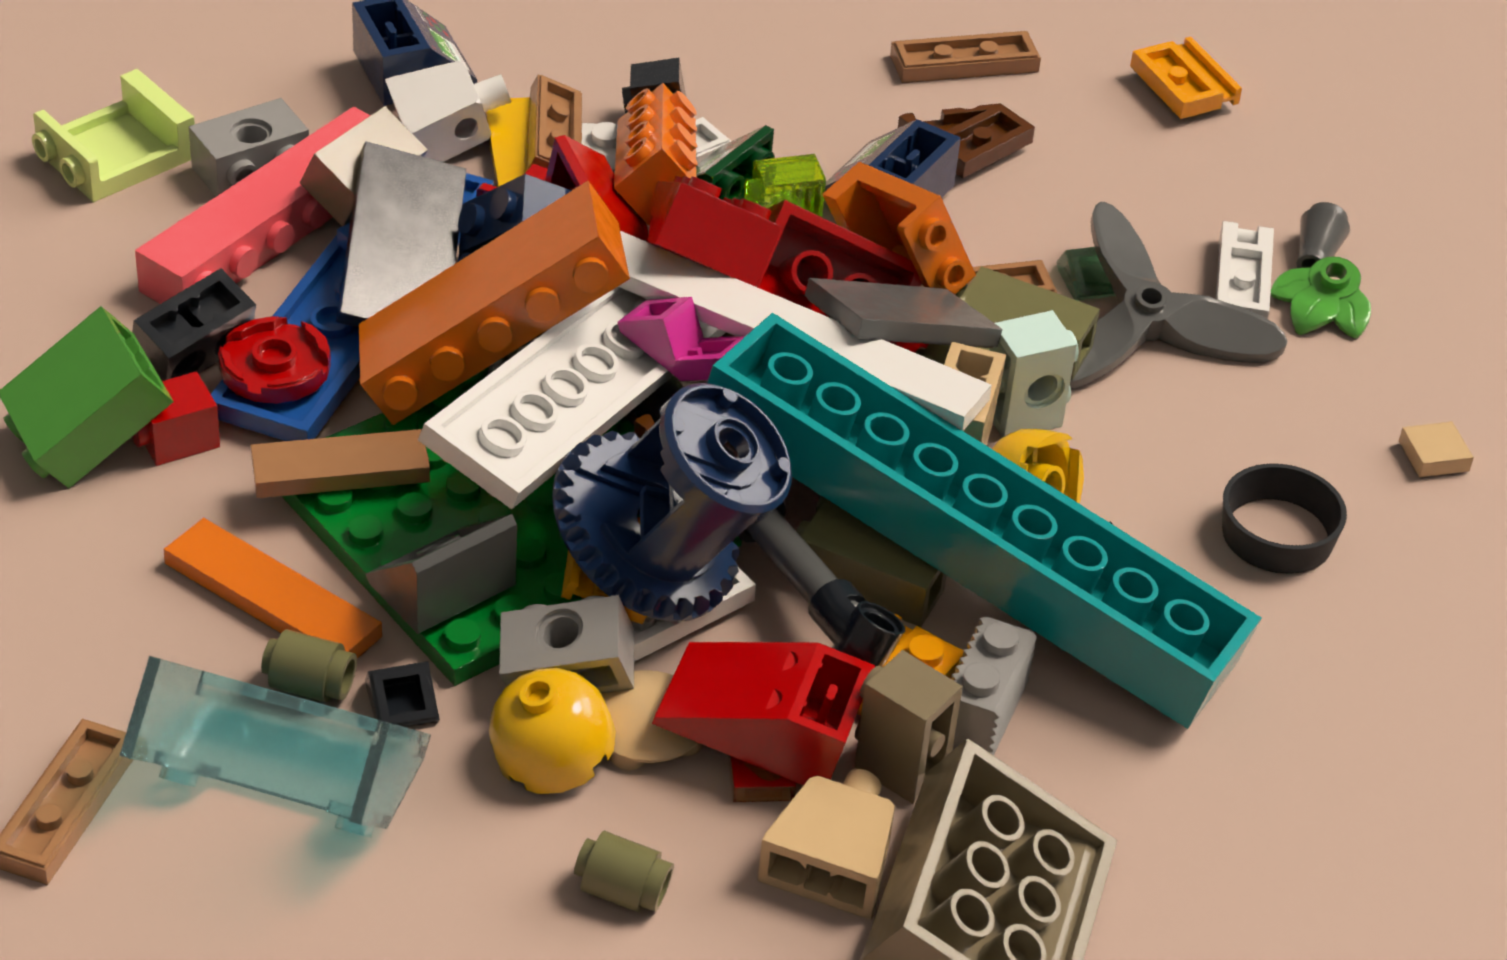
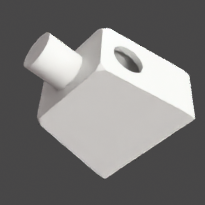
(446, 107)

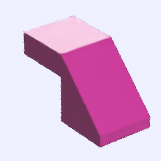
(673, 337)

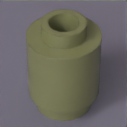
(309, 666)
(623, 872)

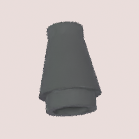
(1321, 233)

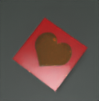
(758, 785)

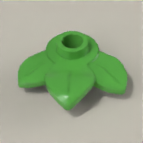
(1320, 299)

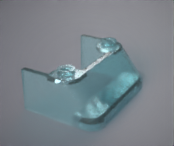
(273, 744)

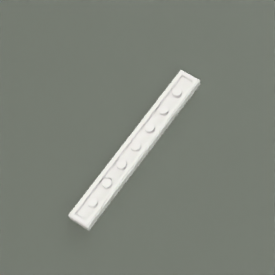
(741, 307)

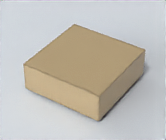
(1436, 449)

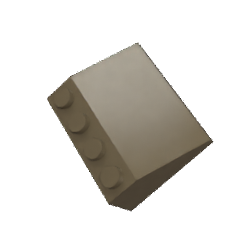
(990, 870)

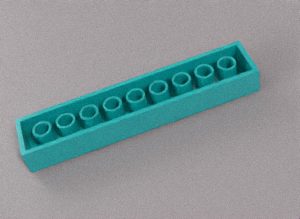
(991, 523)

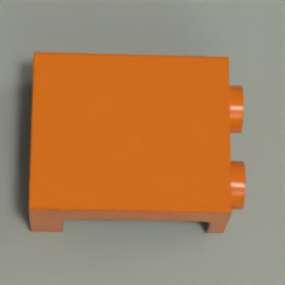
(904, 221)

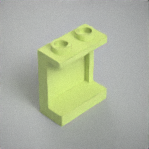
(119, 142)

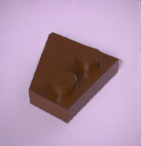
(985, 134)

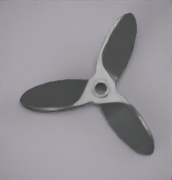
(1154, 312)

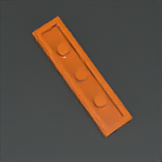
(268, 588)

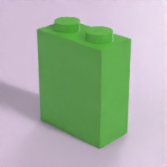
(83, 398)

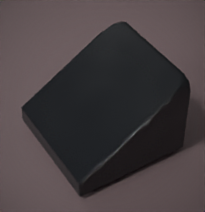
(403, 694)

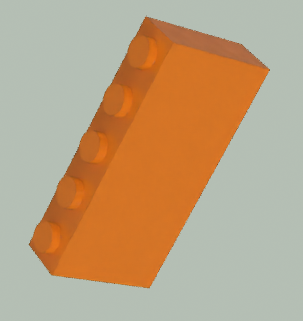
(491, 303)

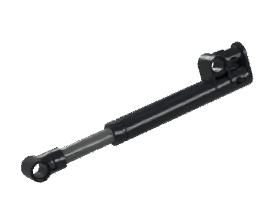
(834, 603)

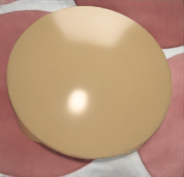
(632, 715)

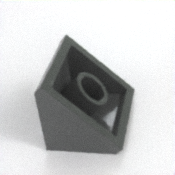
(450, 573)

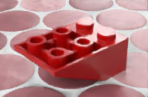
(714, 232)
(767, 703)

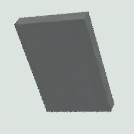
(902, 313)

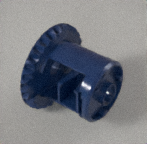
(687, 496)

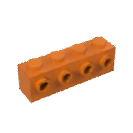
(654, 145)

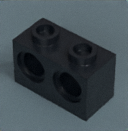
(191, 326)

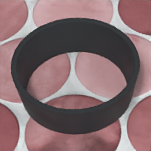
(1289, 485)

